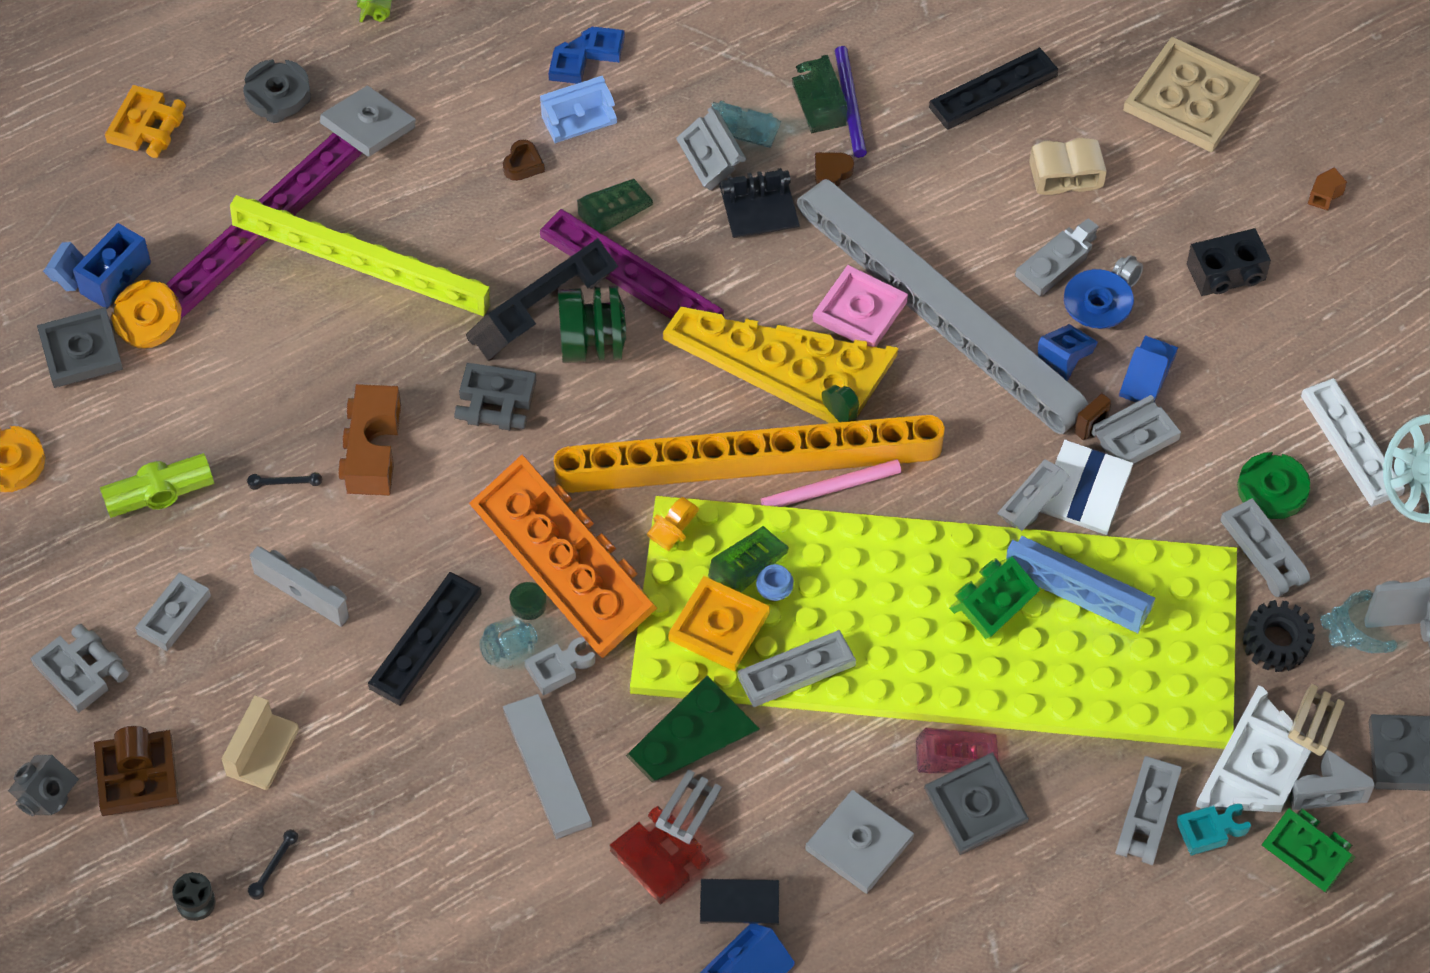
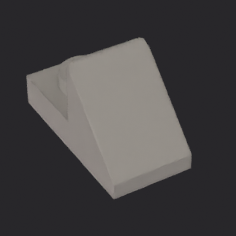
(1339, 785)

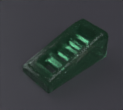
(603, 221)
(729, 573)

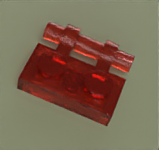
(652, 863)

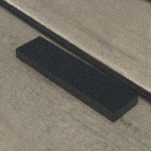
(993, 88)
(424, 638)

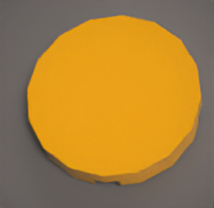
(146, 314)
(20, 458)

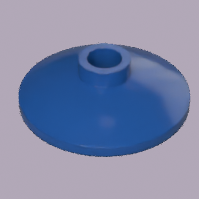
(1099, 288)

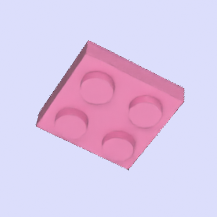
(860, 307)

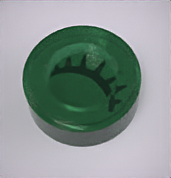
(528, 601)

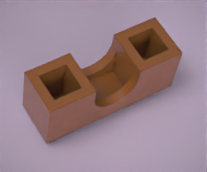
(372, 413)

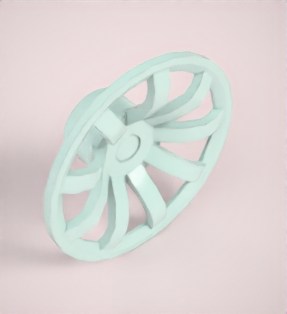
(1411, 467)

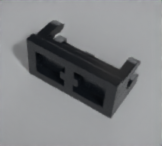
(739, 901)

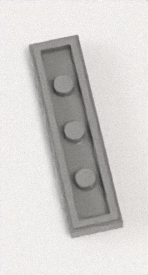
(547, 766)

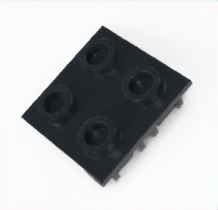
(759, 203)

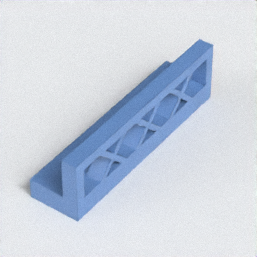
(1082, 584)

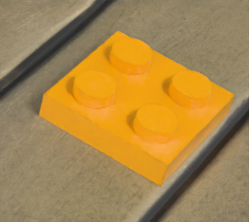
(719, 623)

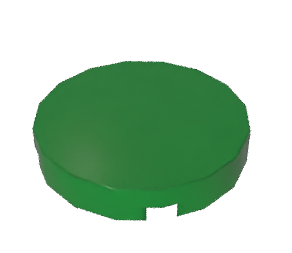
(1275, 484)

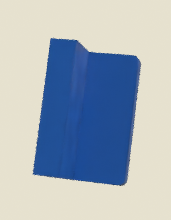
(752, 951)

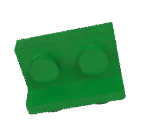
(995, 595)
(1308, 849)

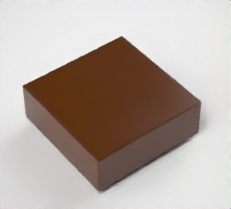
(1092, 414)

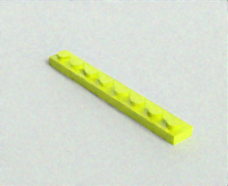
(360, 255)

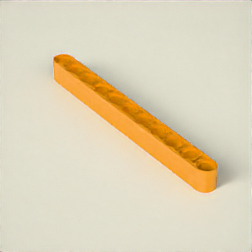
(732, 461)

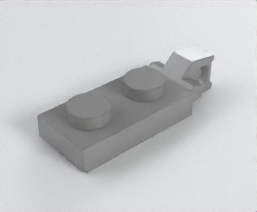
(1057, 258)

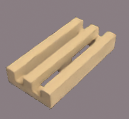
(1324, 703)

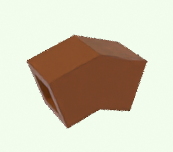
(1327, 188)

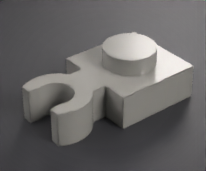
(556, 668)

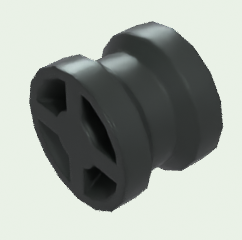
(190, 887)

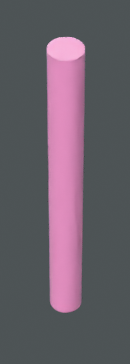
(833, 484)

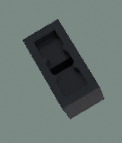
(1228, 262)

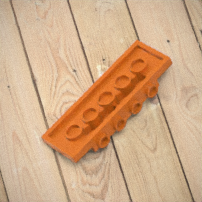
(564, 555)

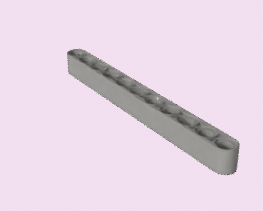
(943, 306)

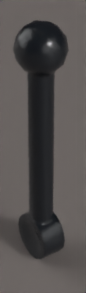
(255, 481)
(256, 889)

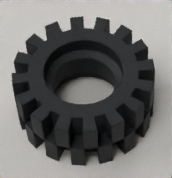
(1269, 652)

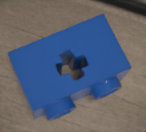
(112, 265)

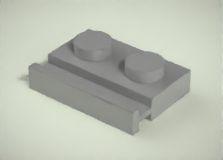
(711, 148)
(1136, 431)

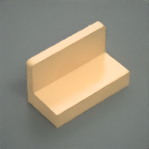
(259, 745)

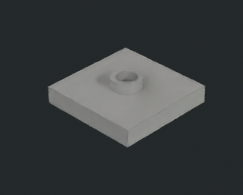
(367, 121)
(859, 841)

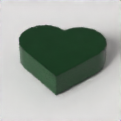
(841, 403)

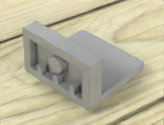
(1401, 605)

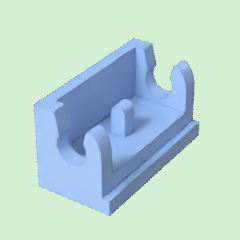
(578, 109)

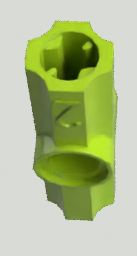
(157, 485)

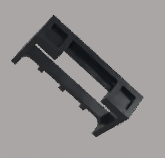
(512, 319)

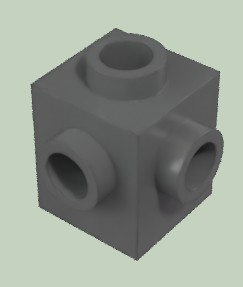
(42, 785)

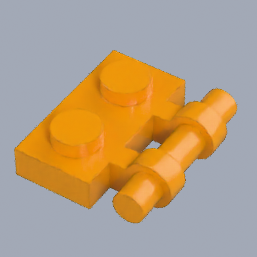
(137, 115)

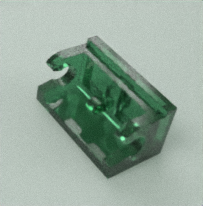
(820, 95)

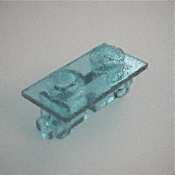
(750, 125)

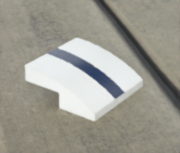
(1092, 490)

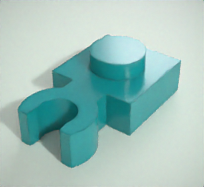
(1208, 830)

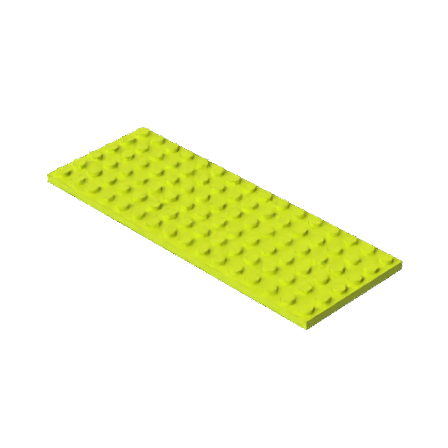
(916, 660)

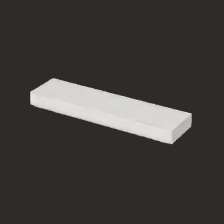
(1349, 439)

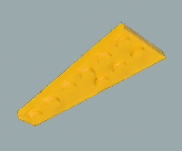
(782, 359)

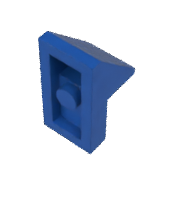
(1064, 348)
(1148, 369)

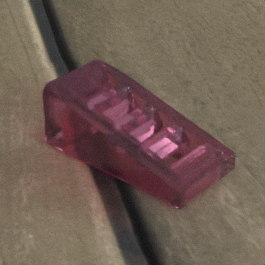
(940, 738)

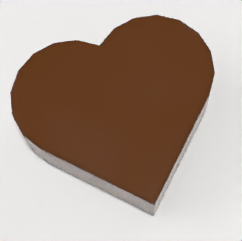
(523, 161)
(833, 167)

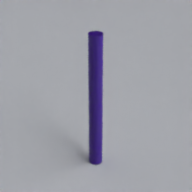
(849, 93)

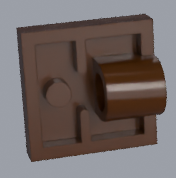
(135, 771)

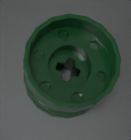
(591, 324)

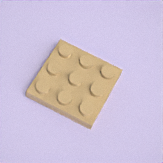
(1191, 94)

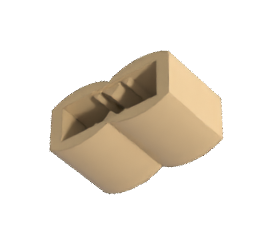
(1067, 166)

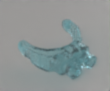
(1344, 631)

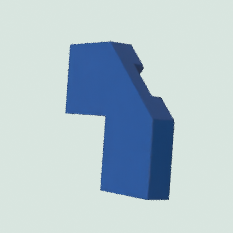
(594, 43)

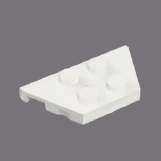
(1257, 761)

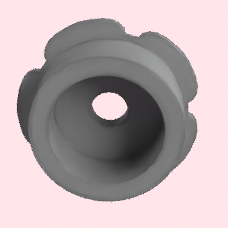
(1128, 269)

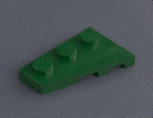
(691, 730)

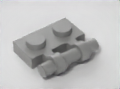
(71, 675)

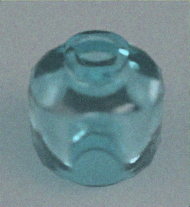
(508, 642)

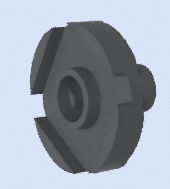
(280, 104)

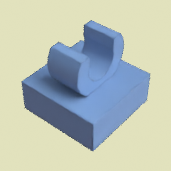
(62, 265)

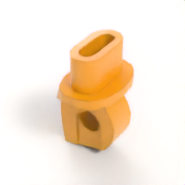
(669, 529)

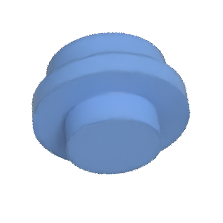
(775, 582)

